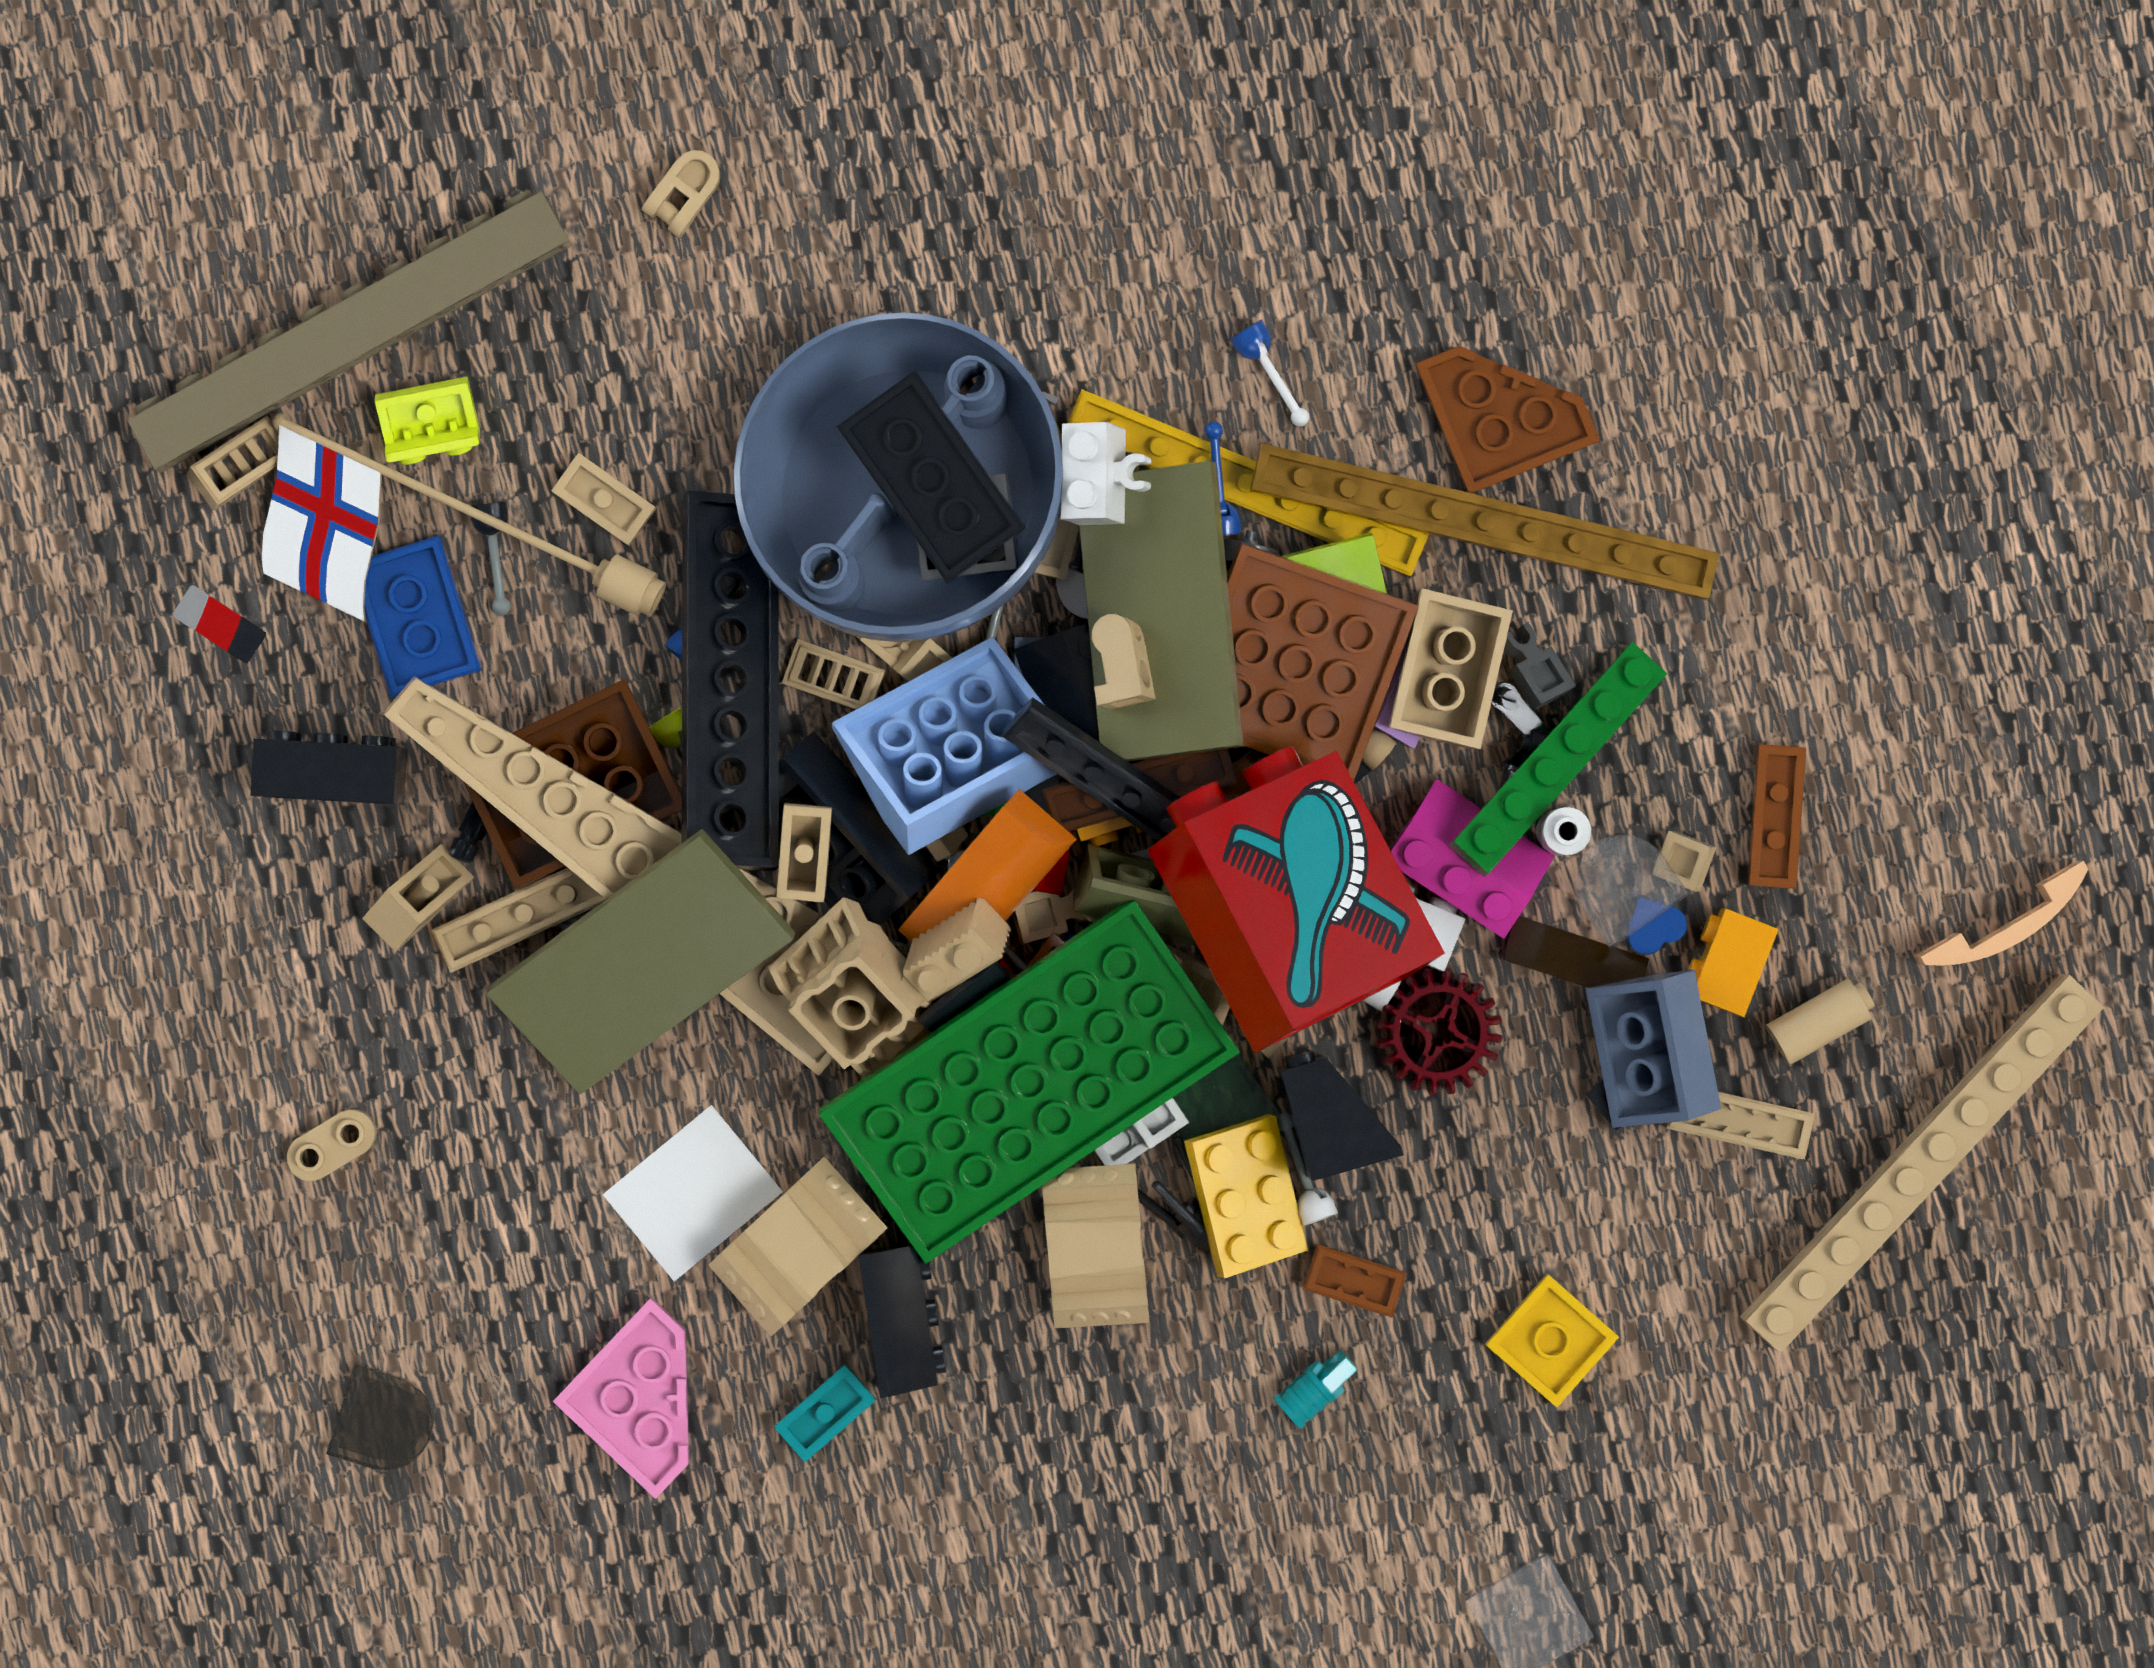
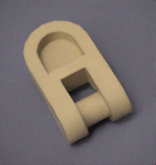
(694, 176)

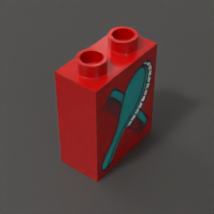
(1292, 895)

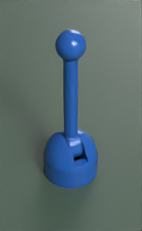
(1230, 518)

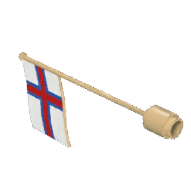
(329, 517)

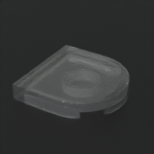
(1625, 886)

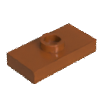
(1354, 1280)

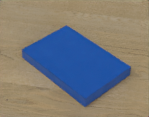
(418, 617)

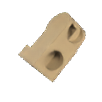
(1123, 663)

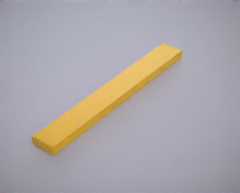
(1168, 446)

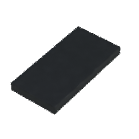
(931, 477)

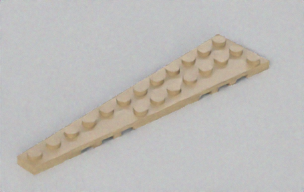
(588, 832)

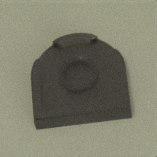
(381, 1421)

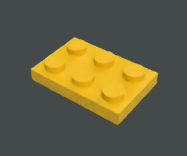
(1246, 1195)

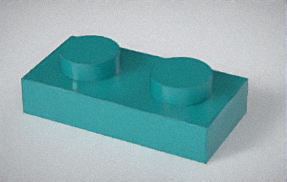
(825, 1412)

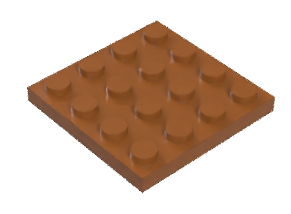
(1311, 655)

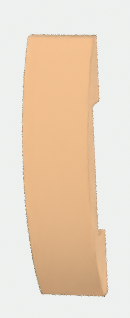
(2055, 891)

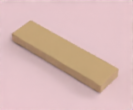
(514, 918)

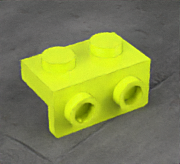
(428, 420)

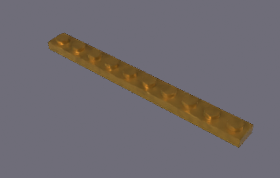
(1484, 521)

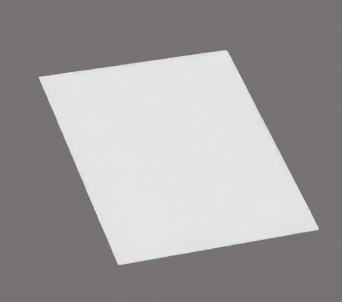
(692, 1193)

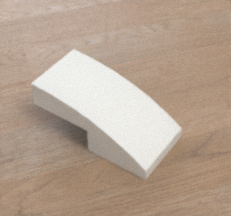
(1143, 1134)

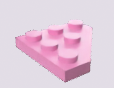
(637, 1398)

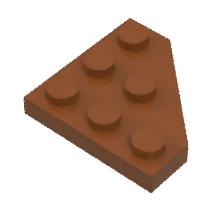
(1500, 417)

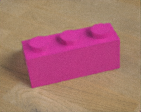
(1426, 857)

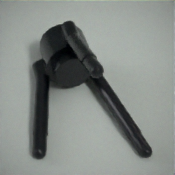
(1187, 1219)

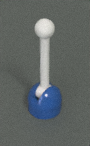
(1254, 344)

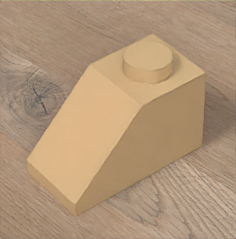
(804, 852)
(417, 897)

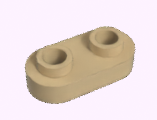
(331, 1145)

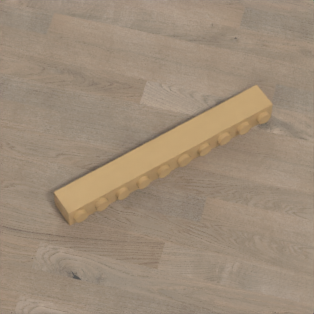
(1921, 1162)

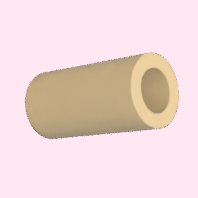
(1820, 1020)

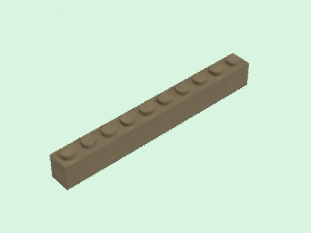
(348, 332)

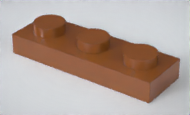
(1776, 816)

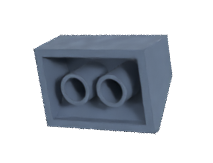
(1653, 1049)

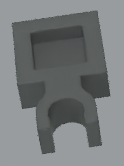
(1537, 672)

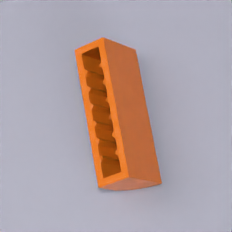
(997, 866)

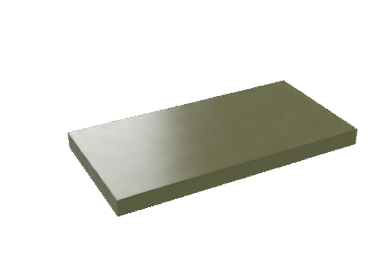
(1172, 581)
(641, 962)

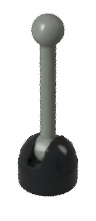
(499, 510)

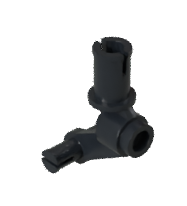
(1532, 728)

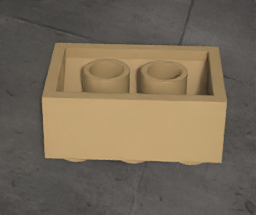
(1450, 669)

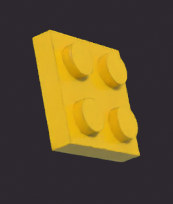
(1552, 1340)

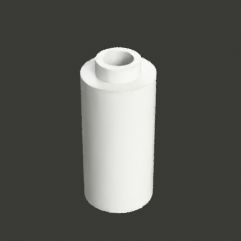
(1548, 831)

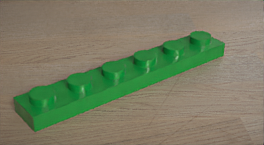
(1558, 759)

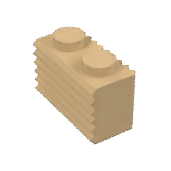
(956, 949)

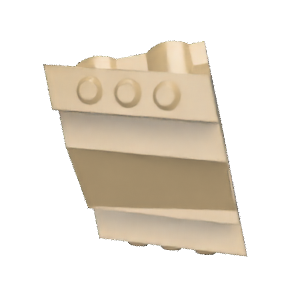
(851, 989)
(797, 1246)
(1095, 1247)

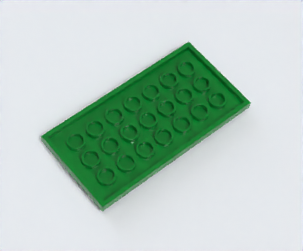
(1028, 1080)

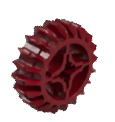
(1476, 1047)

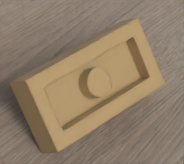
(603, 499)

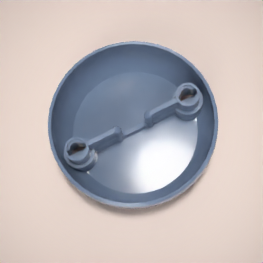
(815, 503)

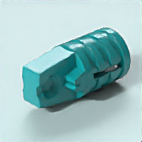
(1315, 1388)

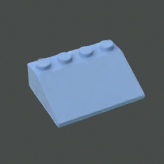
(938, 748)

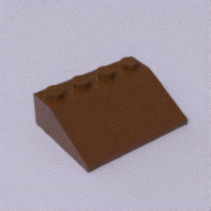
(605, 742)

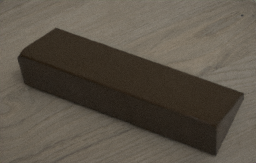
(1569, 955)

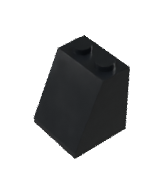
(1330, 1119)

